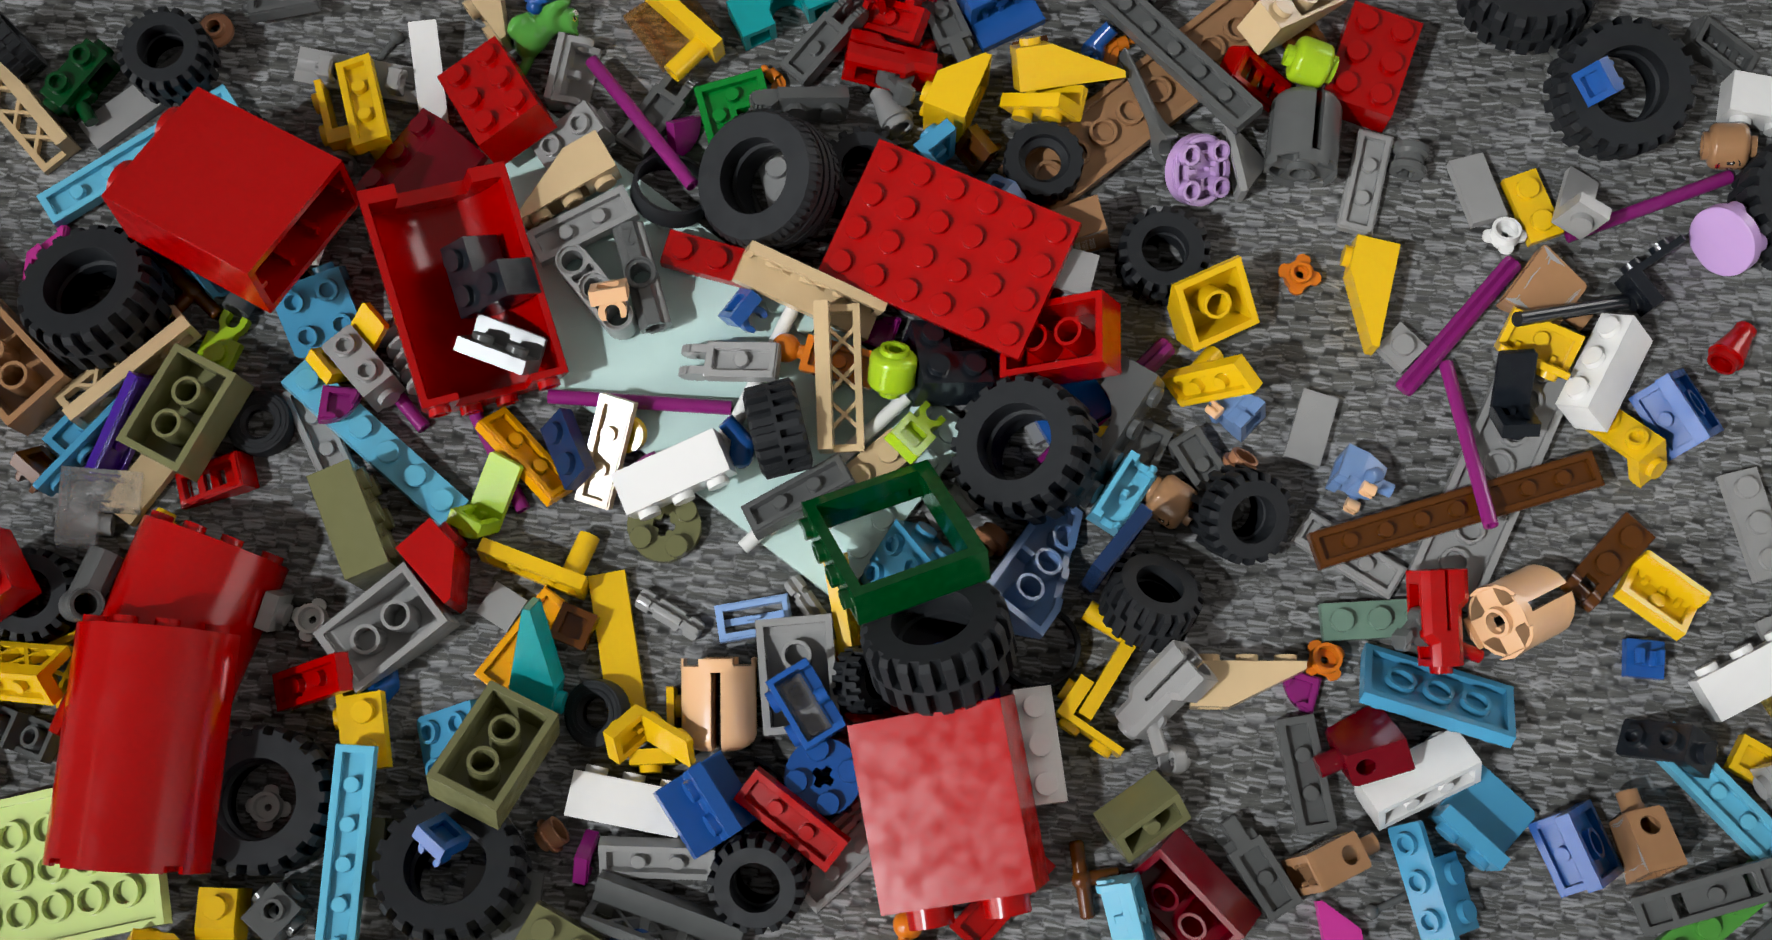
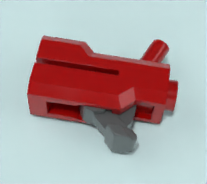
(889, 65)
(1435, 619)

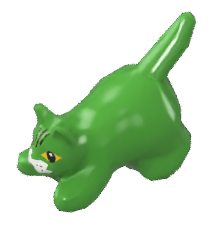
(534, 32)

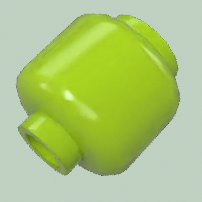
(1310, 62)
(892, 369)

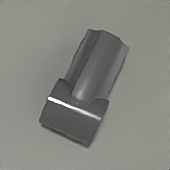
(91, 581)

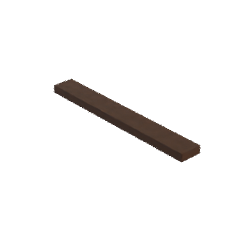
(1453, 510)

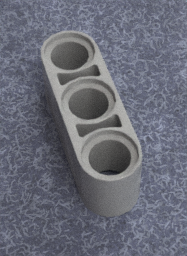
(580, 282)

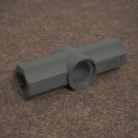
(636, 258)

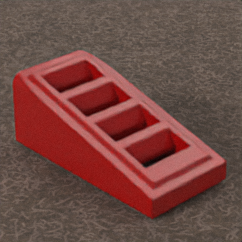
(1238, 63)
(240, 478)

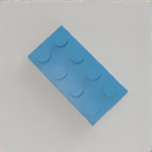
(1450, 701)

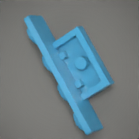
(72, 445)
(1433, 885)

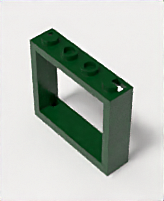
(909, 587)

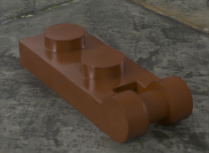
(1607, 561)

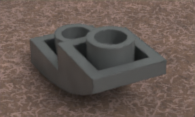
(27, 735)

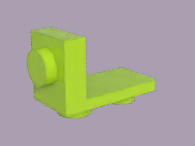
(490, 499)

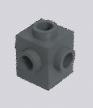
(278, 911)

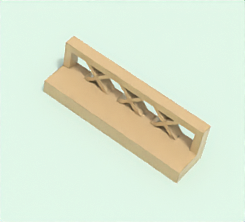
(46, 123)
(799, 284)
(144, 360)
(824, 377)

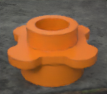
(1295, 284)
(1333, 654)

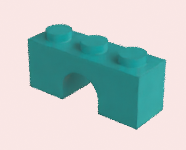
(755, 20)

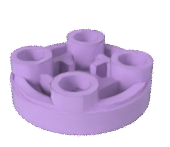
(1198, 169)
(1726, 239)

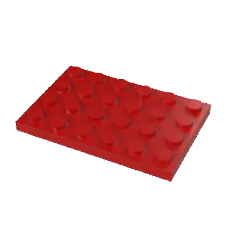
(950, 249)

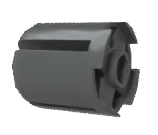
(1303, 136)

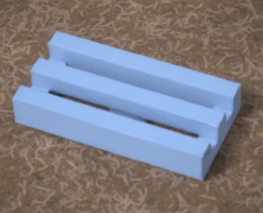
(748, 604)

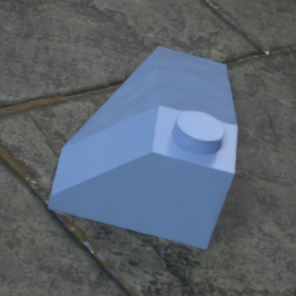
(1035, 572)

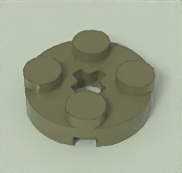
(675, 543)

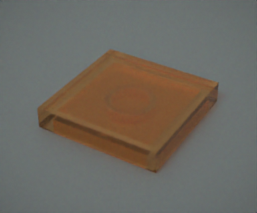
(659, 35)

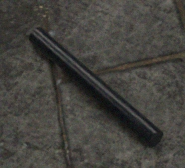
(1570, 310)

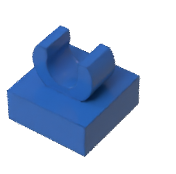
(1598, 81)
(739, 309)
(1643, 659)
(441, 838)

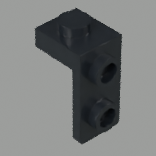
(1636, 284)
(1512, 395)
(1668, 742)

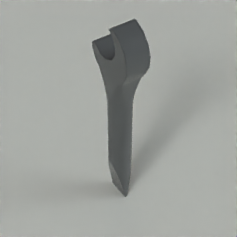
(1160, 132)

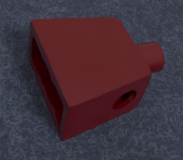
(1365, 748)

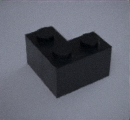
(484, 279)
(943, 374)

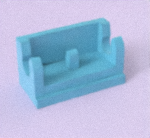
(1122, 494)
(1126, 907)

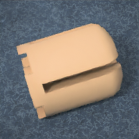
(1523, 625)
(737, 702)

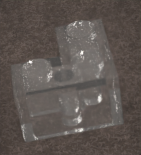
(88, 493)

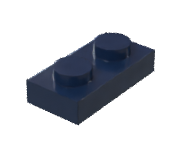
(568, 449)

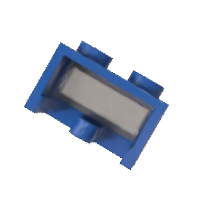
(805, 704)

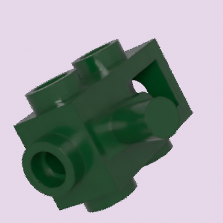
(80, 81)

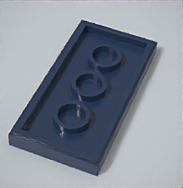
(1115, 549)

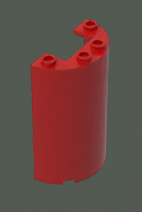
(407, 242)
(191, 579)
(142, 747)

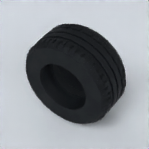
(729, 174)

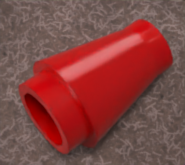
(1732, 349)

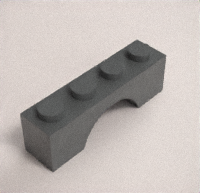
(1130, 400)

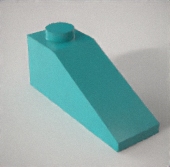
(536, 663)

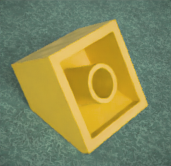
(956, 93)
(1212, 305)

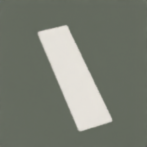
(427, 67)

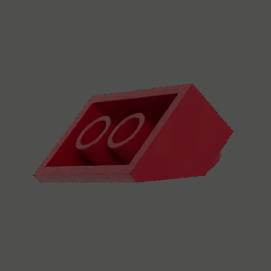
(423, 156)
(1191, 895)

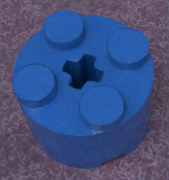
(801, 780)

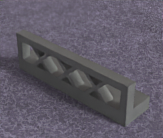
(651, 909)

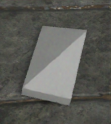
(1245, 163)

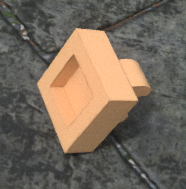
(609, 293)

